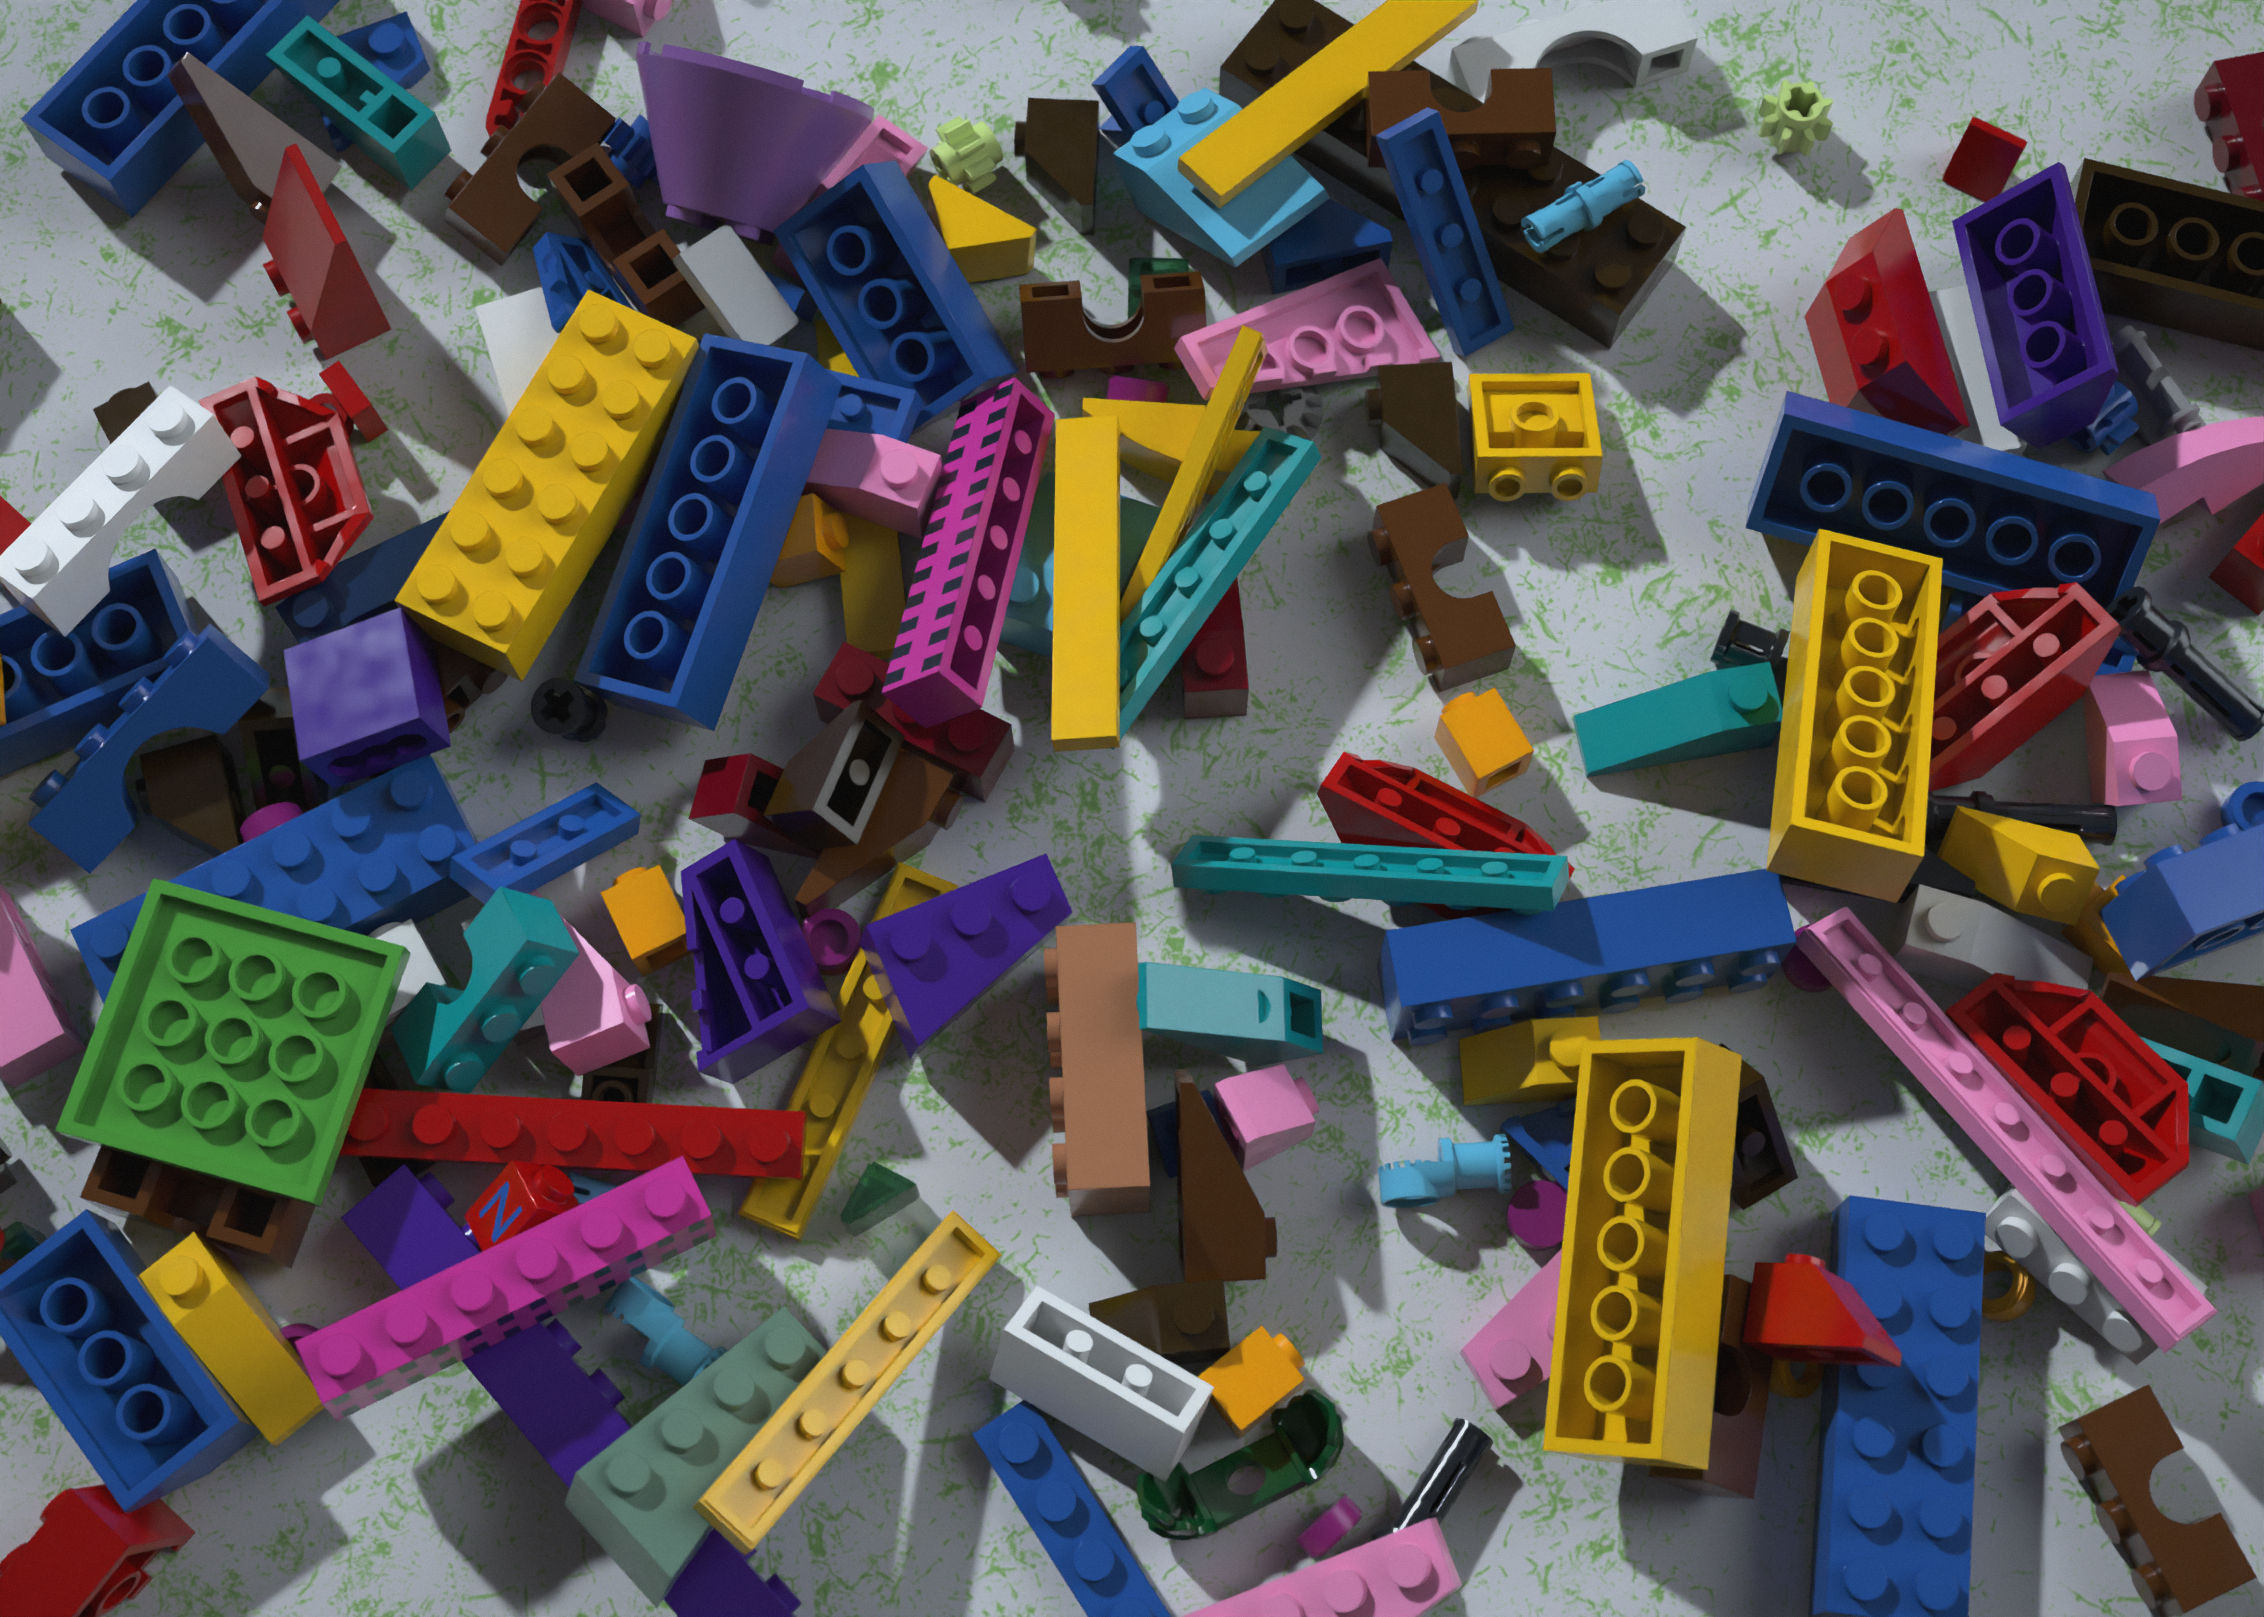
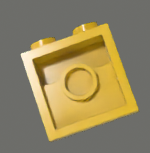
(1533, 435)

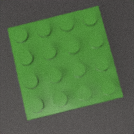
(234, 1042)

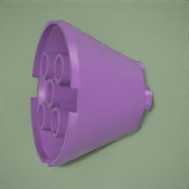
(740, 139)

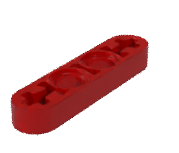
(531, 54)

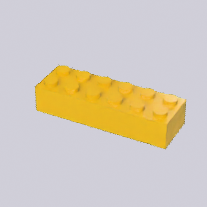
(551, 486)
(1857, 717)
(1643, 1253)

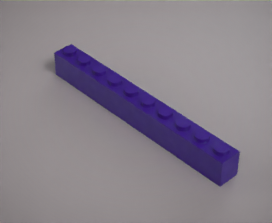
(545, 1388)

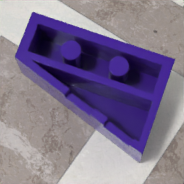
(960, 945)
(751, 965)

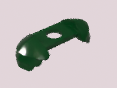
(1295, 1455)

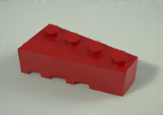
(87, 1555)

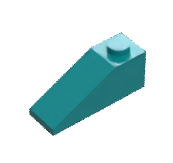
(362, 102)
(1682, 721)
(2223, 1104)

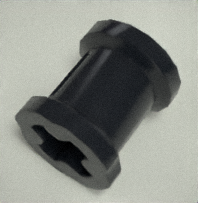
(1738, 630)
(552, 711)

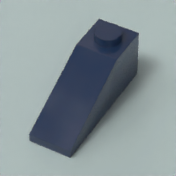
(358, 585)

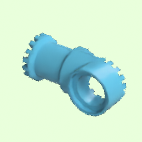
(1457, 1168)
(670, 1344)

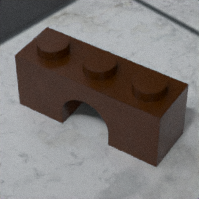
(1509, 129)
(491, 204)
(622, 237)
(1065, 338)
(1454, 635)
(191, 1202)
(1738, 1408)
(2172, 1561)

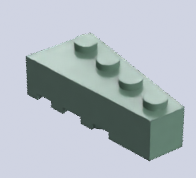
(644, 1484)

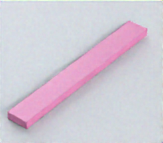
(2007, 1130)

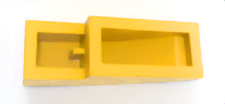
(1159, 434)

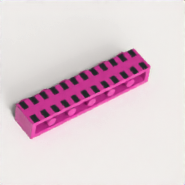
(969, 555)
(506, 1289)

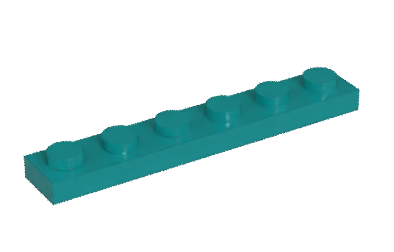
(1208, 563)
(1372, 872)

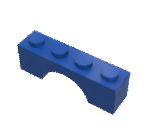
(203, 687)

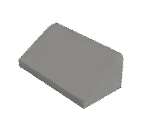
(735, 288)

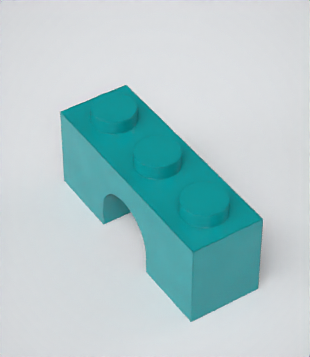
(517, 960)

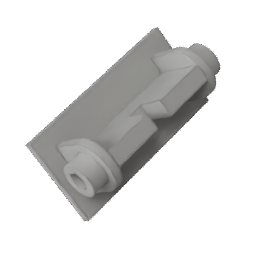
(2160, 401)

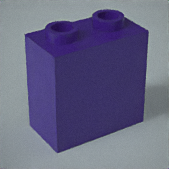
(366, 698)

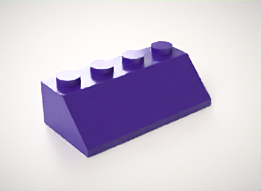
(2037, 308)

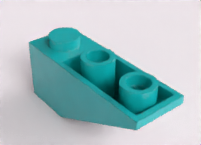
(1231, 1012)

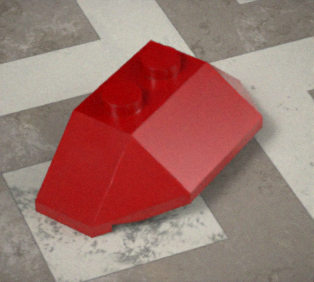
(1881, 333)
(292, 488)
(2010, 674)
(1408, 808)
(2084, 1079)

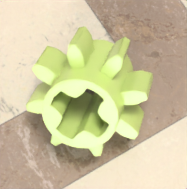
(1795, 117)
(966, 154)

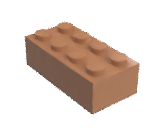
(1102, 1079)

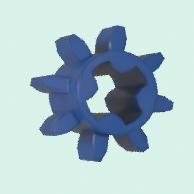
(632, 150)
(2112, 425)

